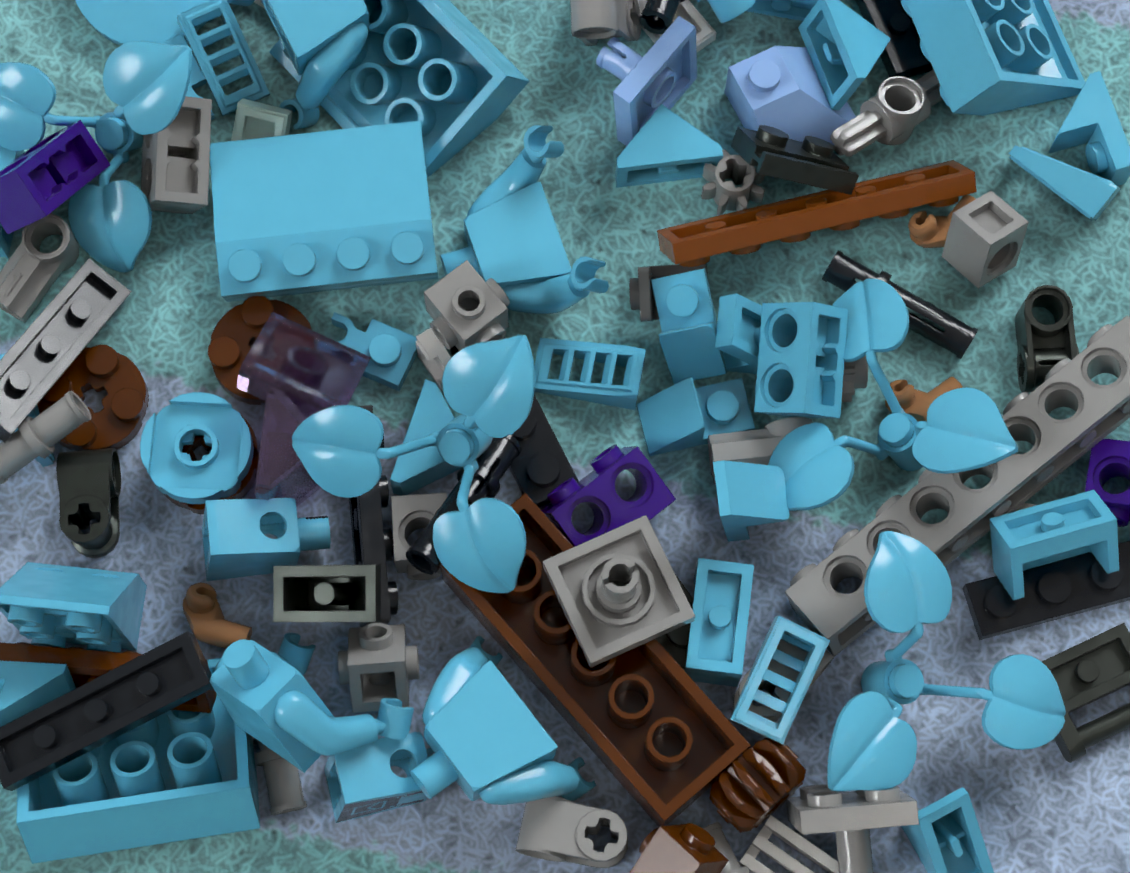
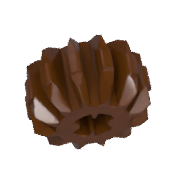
(757, 784)

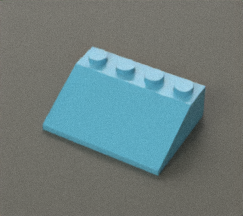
(995, 53)
(423, 67)
(322, 211)
(148, 787)

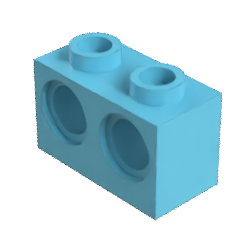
(801, 360)

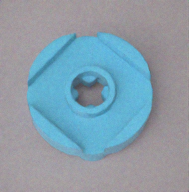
(176, 425)

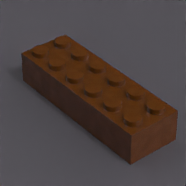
(631, 710)

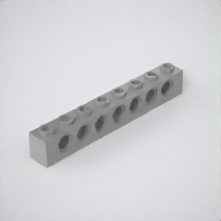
(1012, 483)

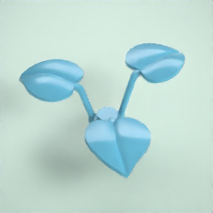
(149, 87)
(494, 395)
(960, 429)
(869, 742)

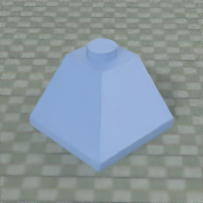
(783, 93)

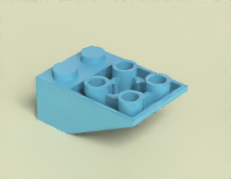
(75, 606)

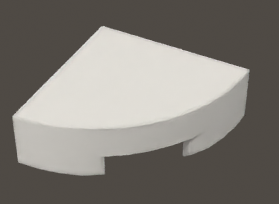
(428, 348)

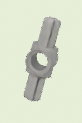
(889, 114)

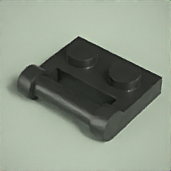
(1086, 675)

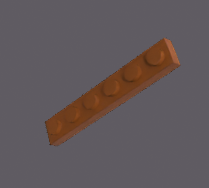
(797, 217)

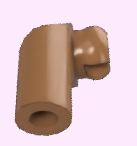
(932, 230)
(916, 401)
(207, 619)

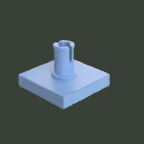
(650, 79)

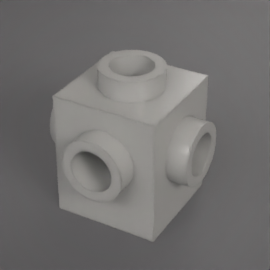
(467, 308)
(377, 665)

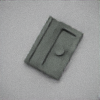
(796, 161)

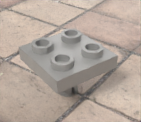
(618, 591)
(851, 818)

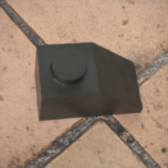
(327, 593)

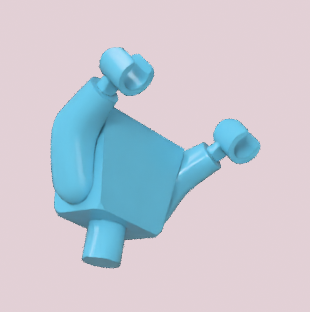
(321, 44)
(517, 240)
(282, 710)
(489, 738)

